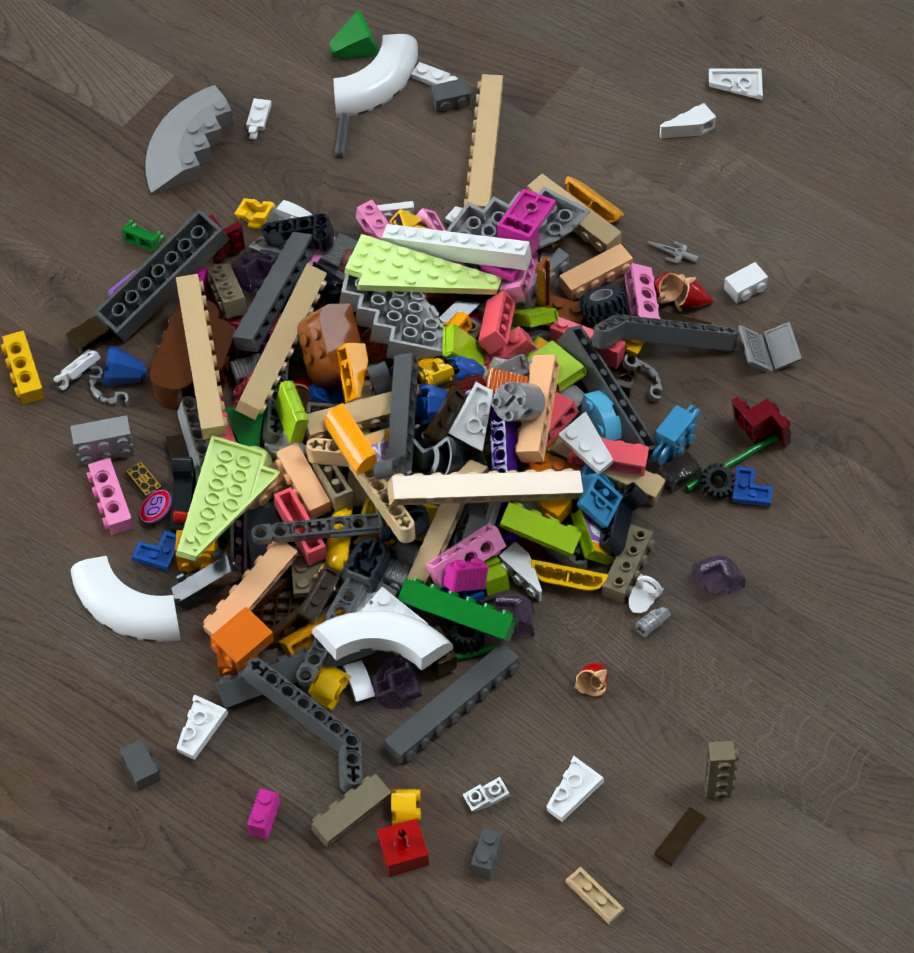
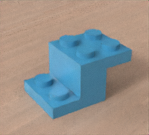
(598, 496)

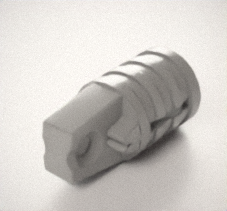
(652, 621)

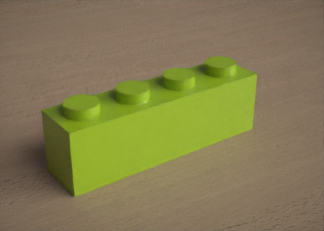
(540, 529)

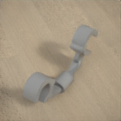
(651, 371)
(114, 400)

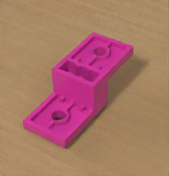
(522, 225)

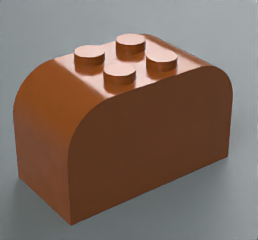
(321, 335)

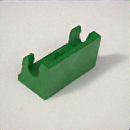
(142, 237)

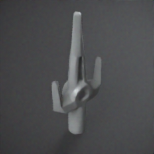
(679, 253)

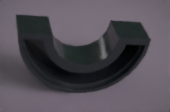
(447, 457)

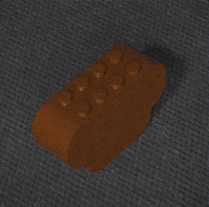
(171, 368)

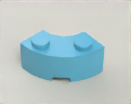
(602, 415)

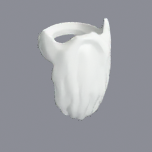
(644, 594)

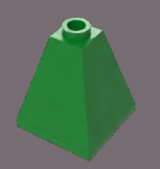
(354, 40)
(245, 429)

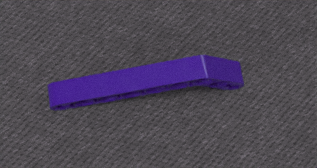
(499, 447)

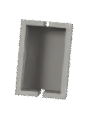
(102, 440)

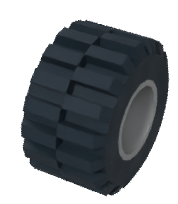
(603, 303)

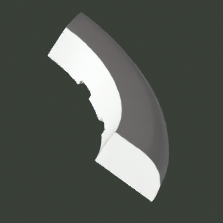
(378, 80)
(122, 607)
(382, 632)

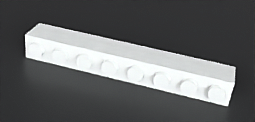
(461, 246)

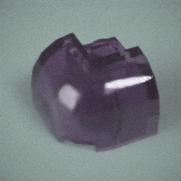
(253, 268)
(718, 574)
(522, 611)
(396, 682)

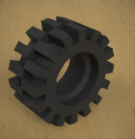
(728, 481)
(463, 643)

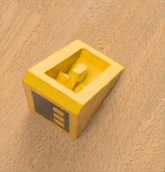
(405, 219)

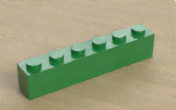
(458, 610)

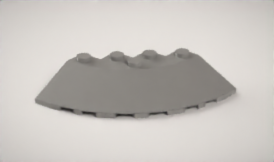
(185, 140)
(484, 222)
(396, 319)

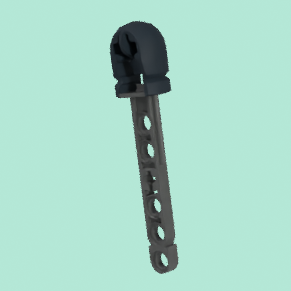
(373, 524)
(354, 584)

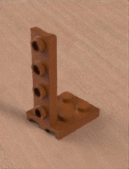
(566, 308)

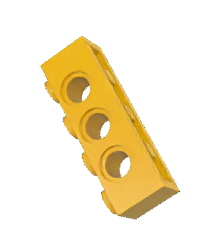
(23, 367)

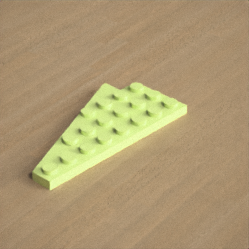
(400, 269)
(226, 488)

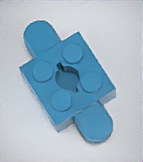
(675, 433)

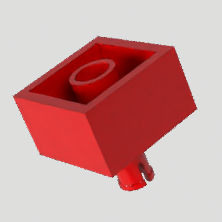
(403, 847)

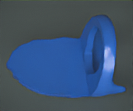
(466, 366)

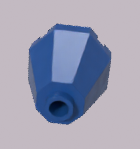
(122, 368)
(429, 402)

